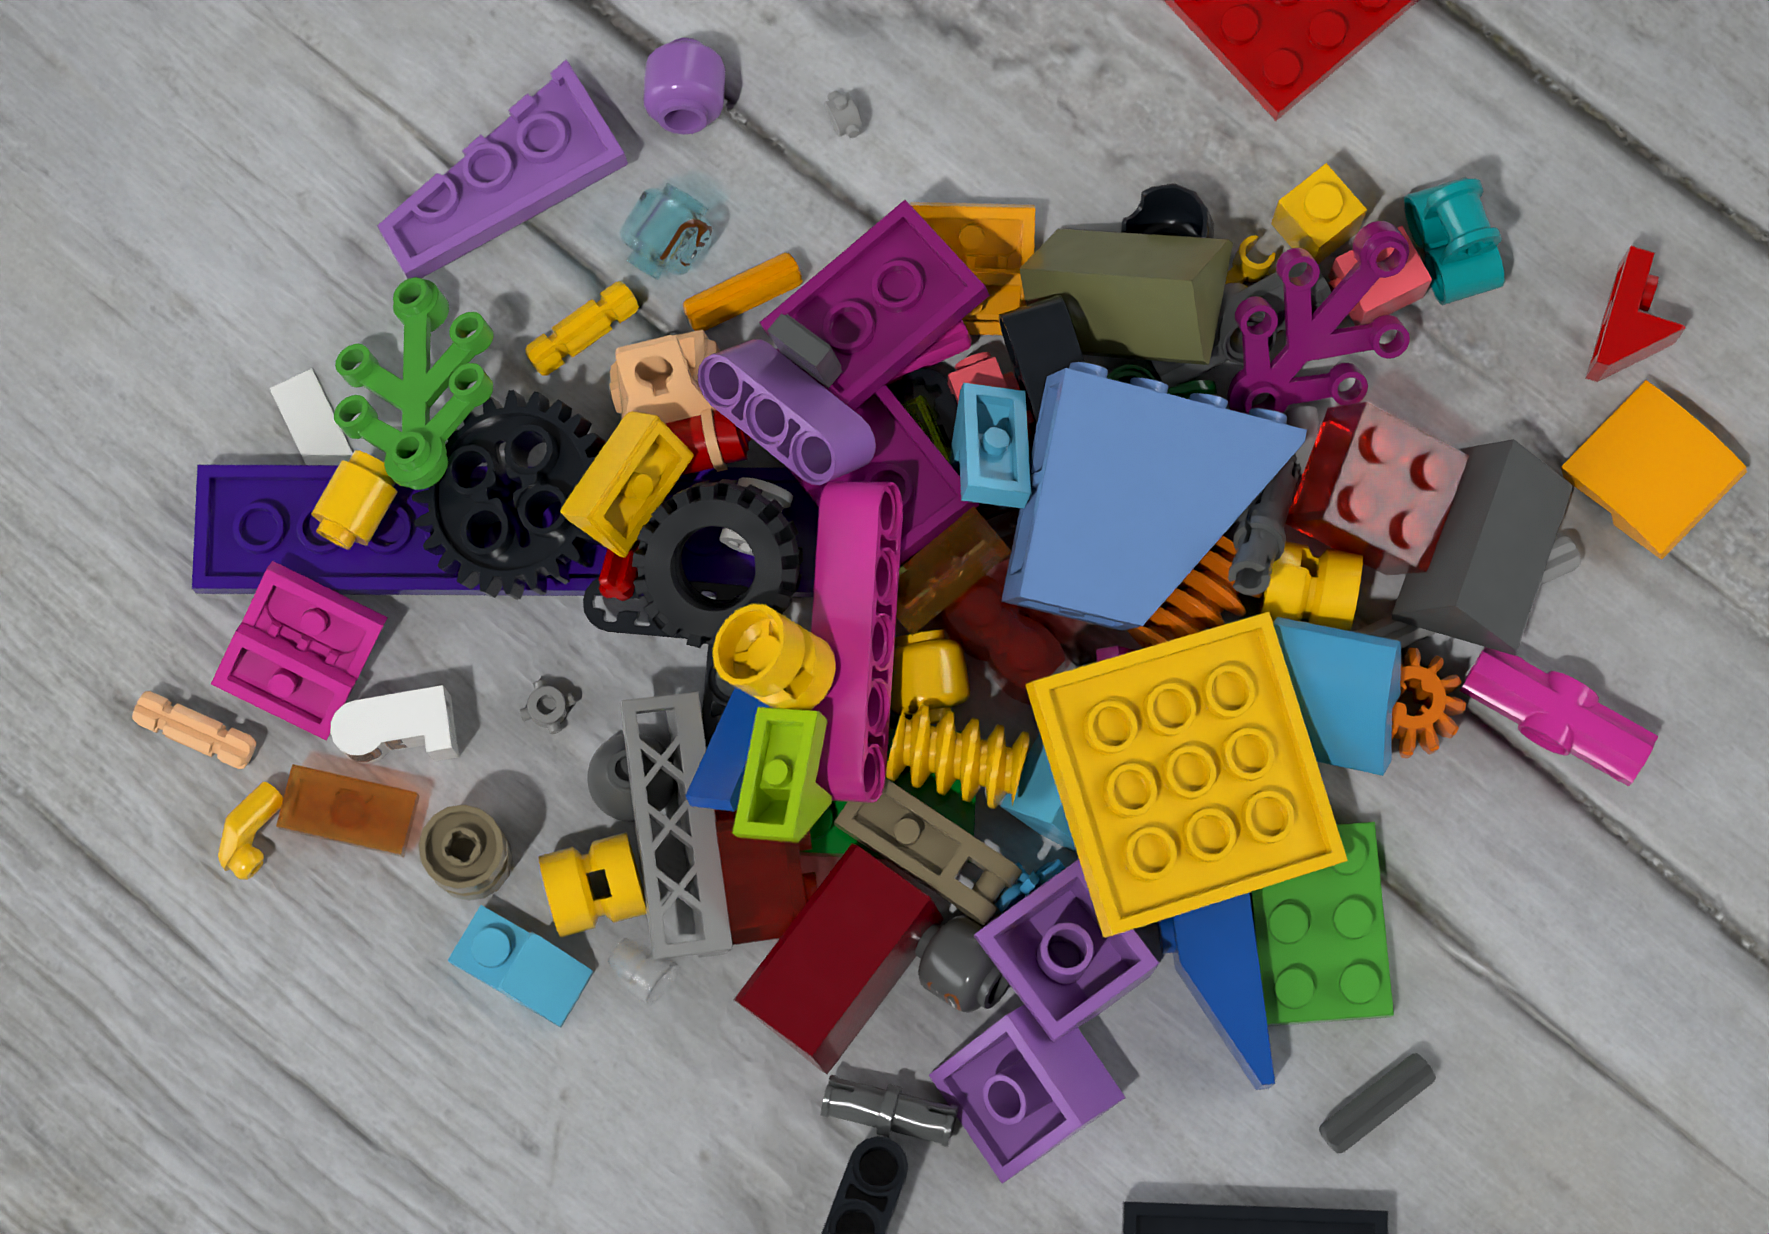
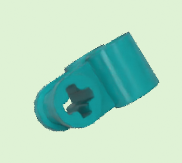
(1455, 239)

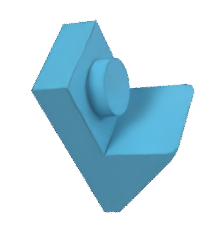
(992, 446)
(521, 965)

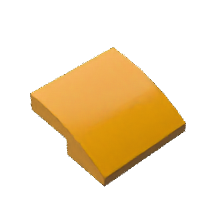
(993, 245)
(1654, 469)

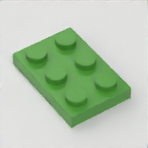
(1326, 939)

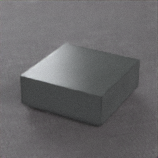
(805, 349)

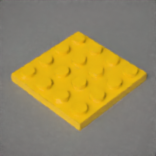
(1185, 773)

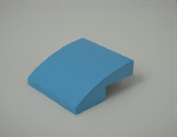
(1343, 691)

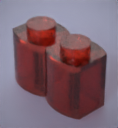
(995, 632)

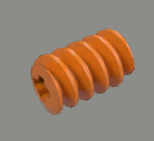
(1196, 600)

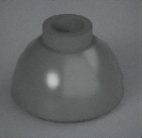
(610, 780)

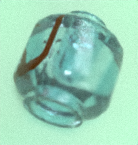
(666, 231)

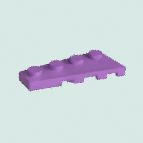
(523, 167)

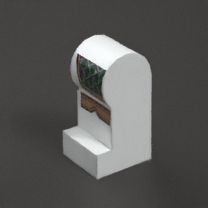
(397, 721)

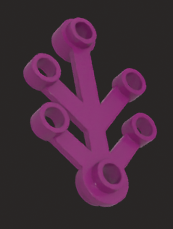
(1315, 334)

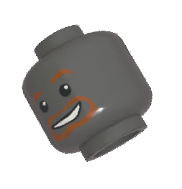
(958, 967)

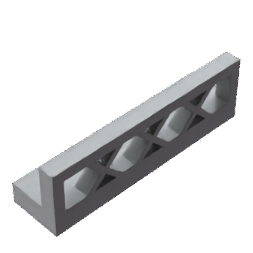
(697, 833)

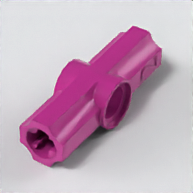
(1559, 714)

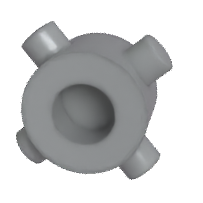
(843, 114)
(547, 706)

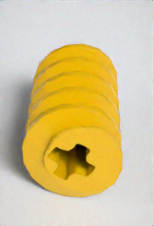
(957, 756)

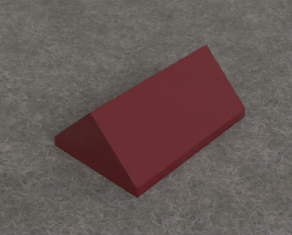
(839, 958)

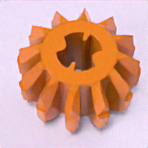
(1437, 707)

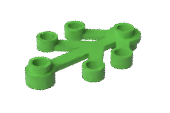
(418, 453)

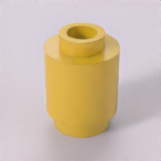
(354, 501)

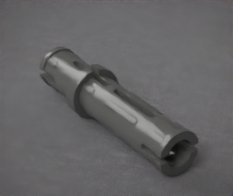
(1261, 536)

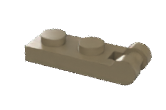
(929, 849)

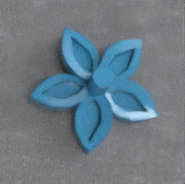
(1028, 884)

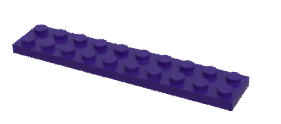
(264, 516)

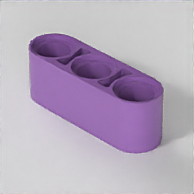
(786, 411)

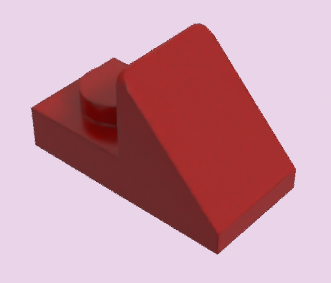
(1625, 332)

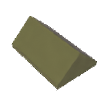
(1134, 291)

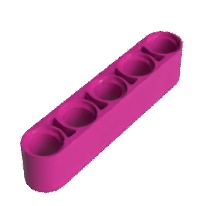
(858, 620)

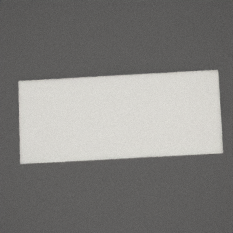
(311, 420)

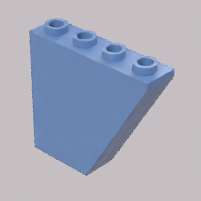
(1132, 492)

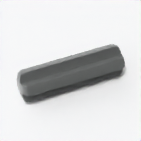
(1377, 1103)

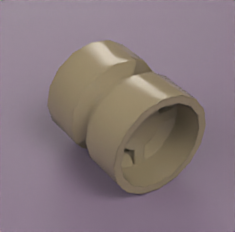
(465, 852)

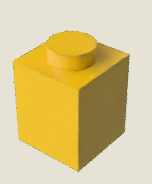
(1319, 214)

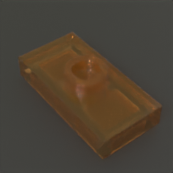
(947, 569)
(348, 810)

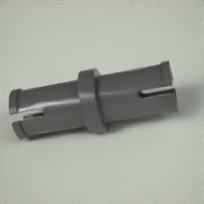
(889, 1110)

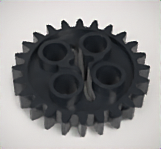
(463, 514)

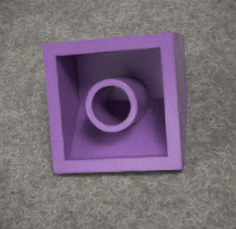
(1058, 957)
(1024, 1091)

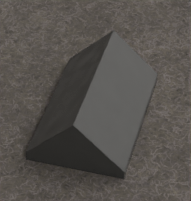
(1489, 549)

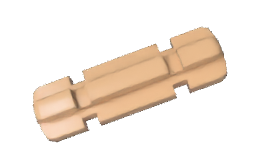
(194, 730)

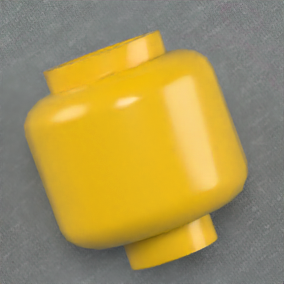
(928, 673)

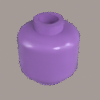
(684, 86)

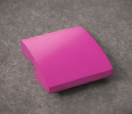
(298, 650)

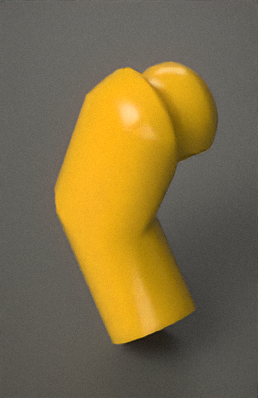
(240, 829)

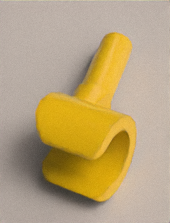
(1243, 268)

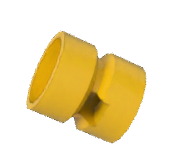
(1314, 586)
(773, 658)
(571, 890)

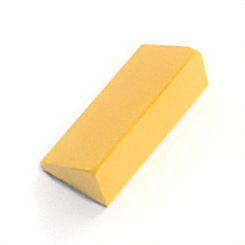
(627, 481)

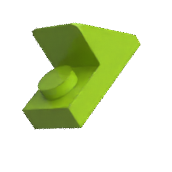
(780, 774)

